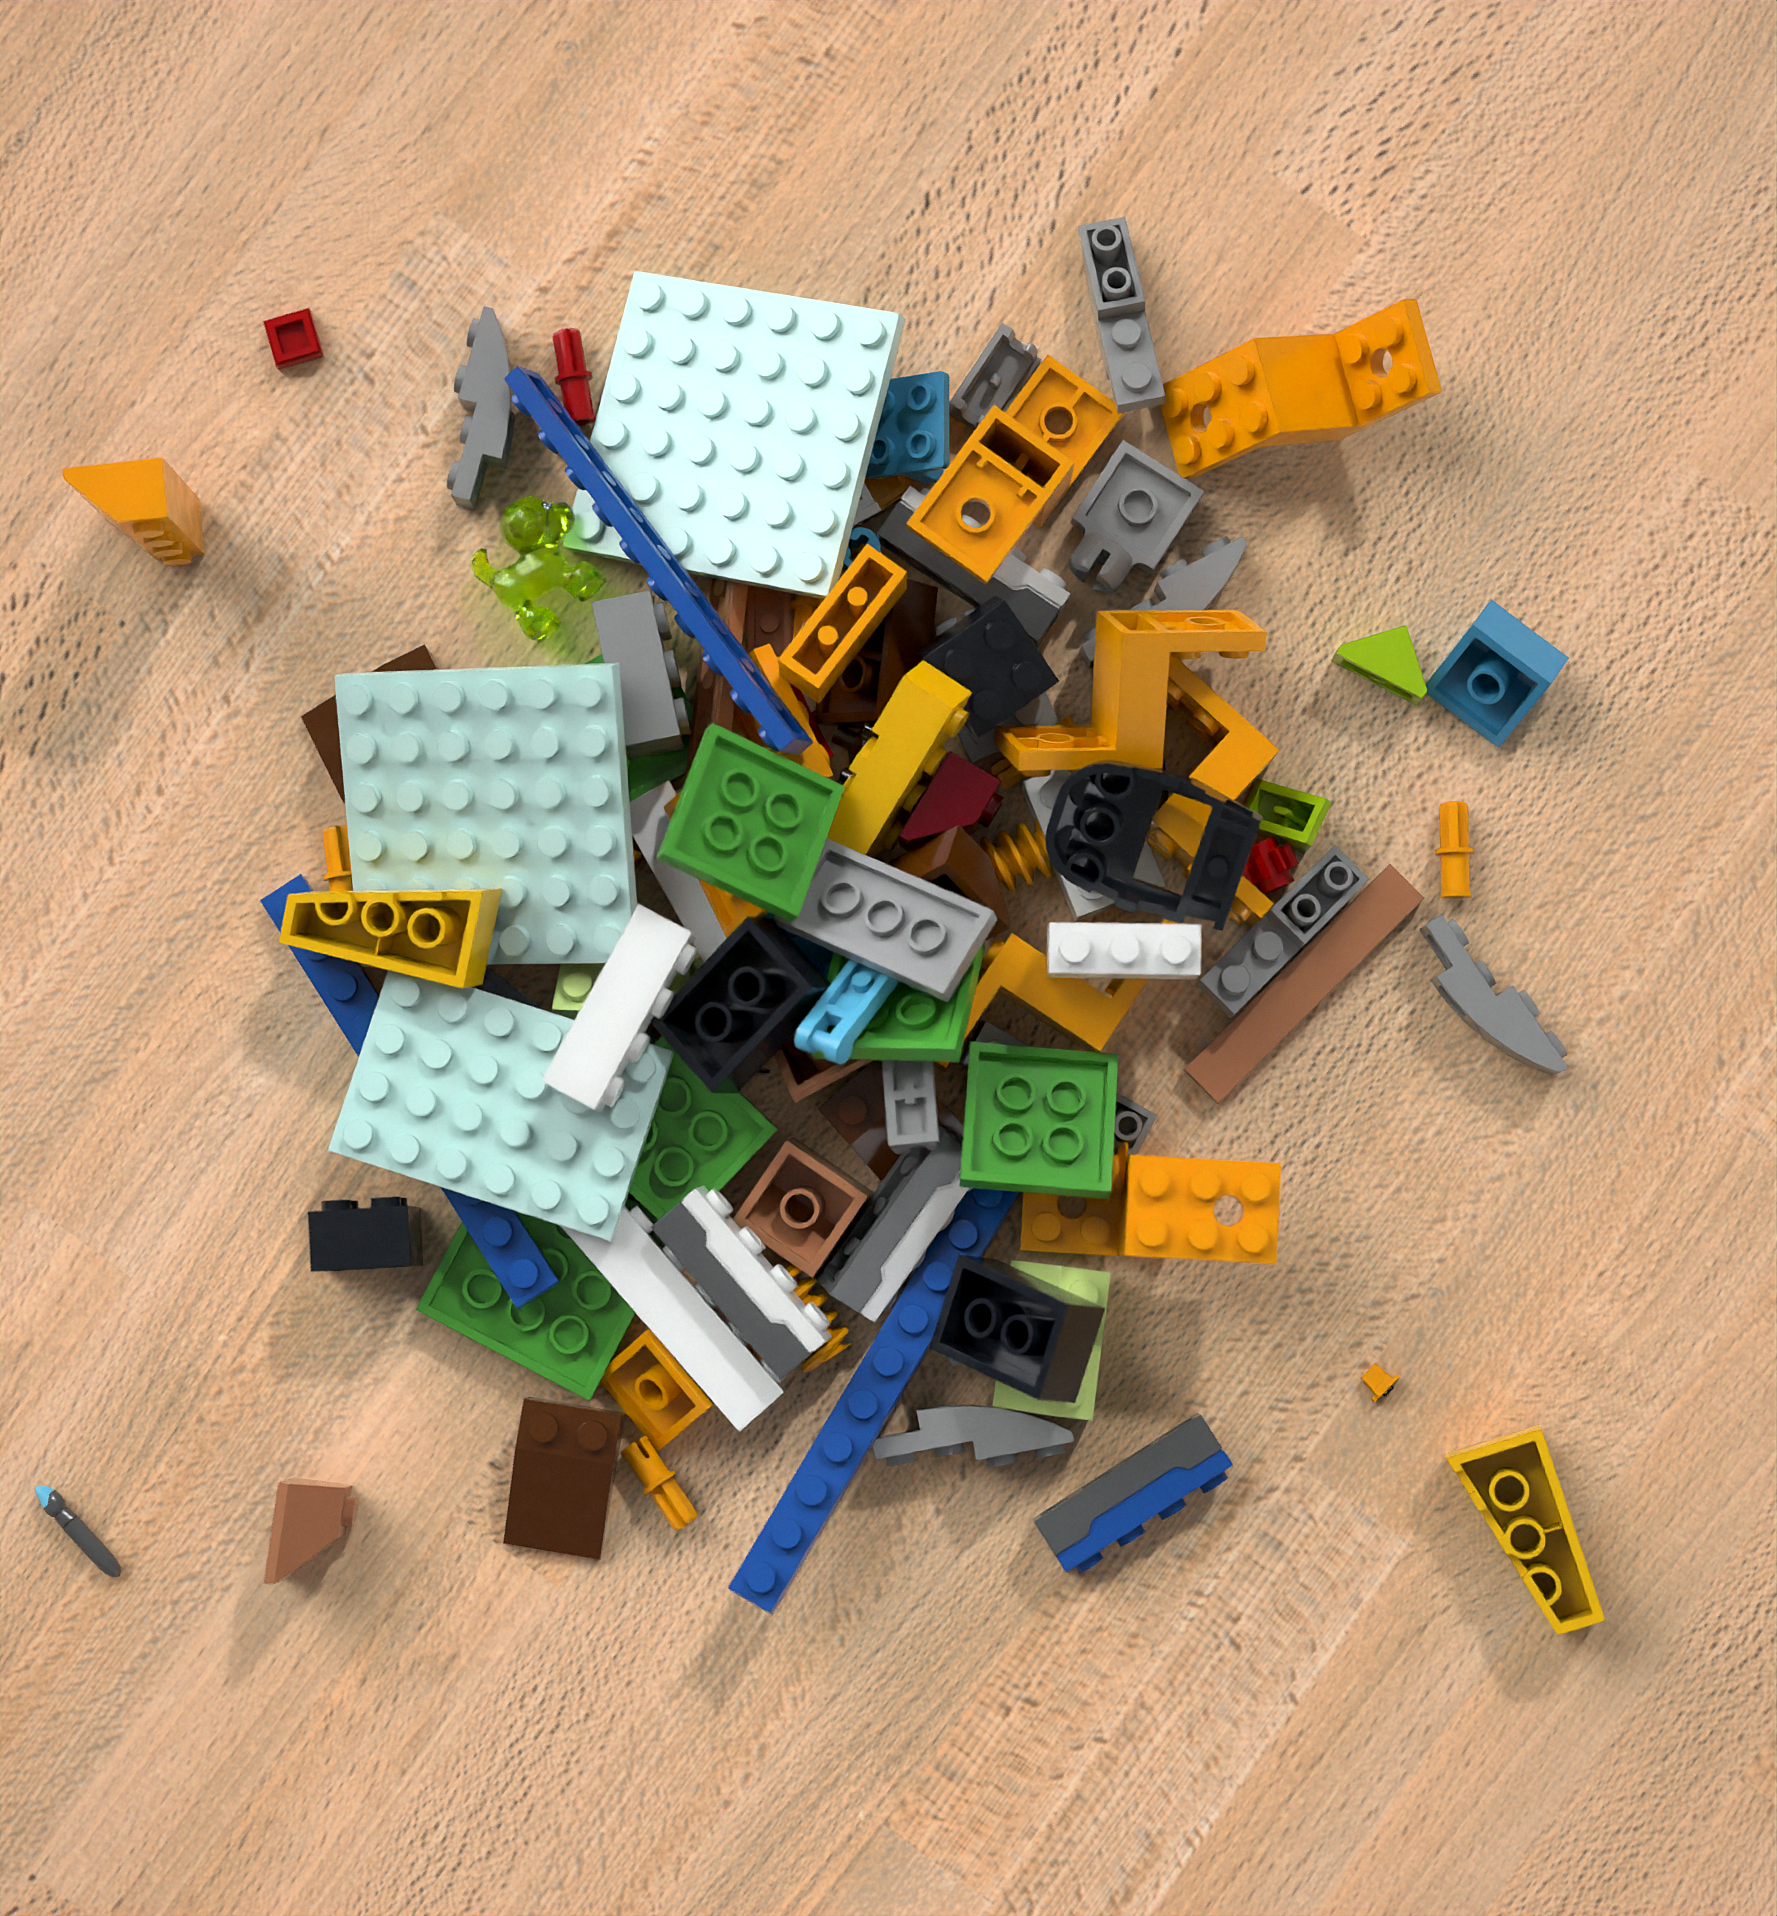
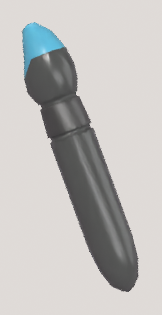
(55, 1506)

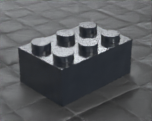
(741, 1005)
(1017, 1329)

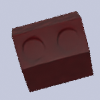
(955, 797)

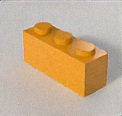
(842, 623)

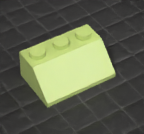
(1091, 1286)

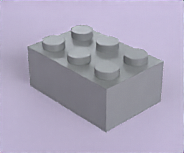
(633, 635)

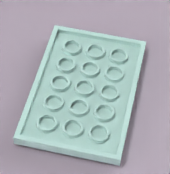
(461, 1103)

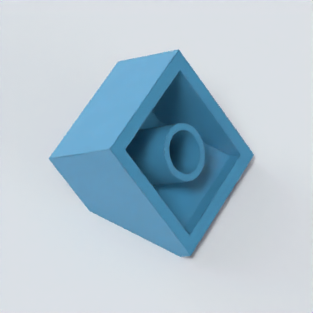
(1495, 673)

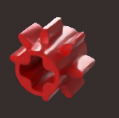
(1270, 866)

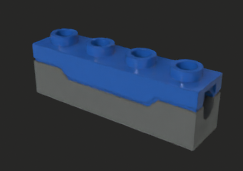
(1132, 1493)

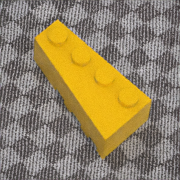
(893, 767)
(411, 932)
(1527, 1512)

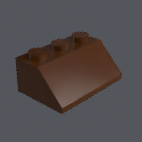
(882, 661)
(961, 867)

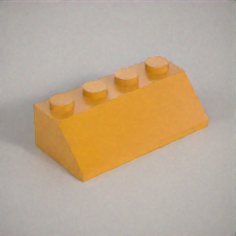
(145, 504)

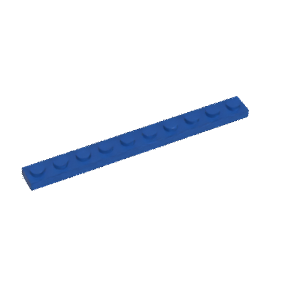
(667, 576)
(494, 1228)
(866, 1404)

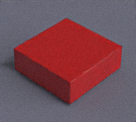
(293, 339)

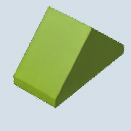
(1385, 661)
(1287, 813)

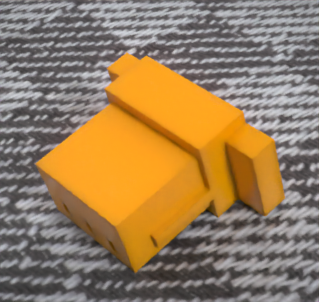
(1379, 1381)

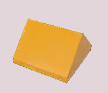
(655, 1390)

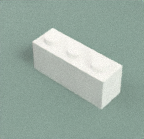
(1123, 950)

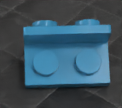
(913, 429)

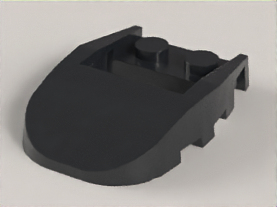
(1103, 826)

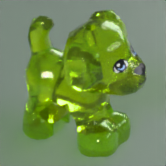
(535, 531)

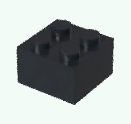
(992, 660)
(365, 1238)

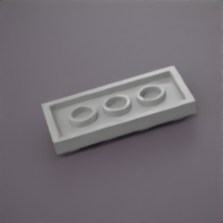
(890, 921)

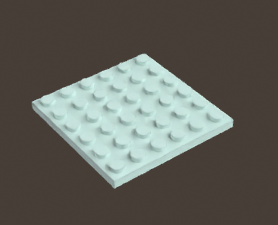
(741, 428)
(496, 787)

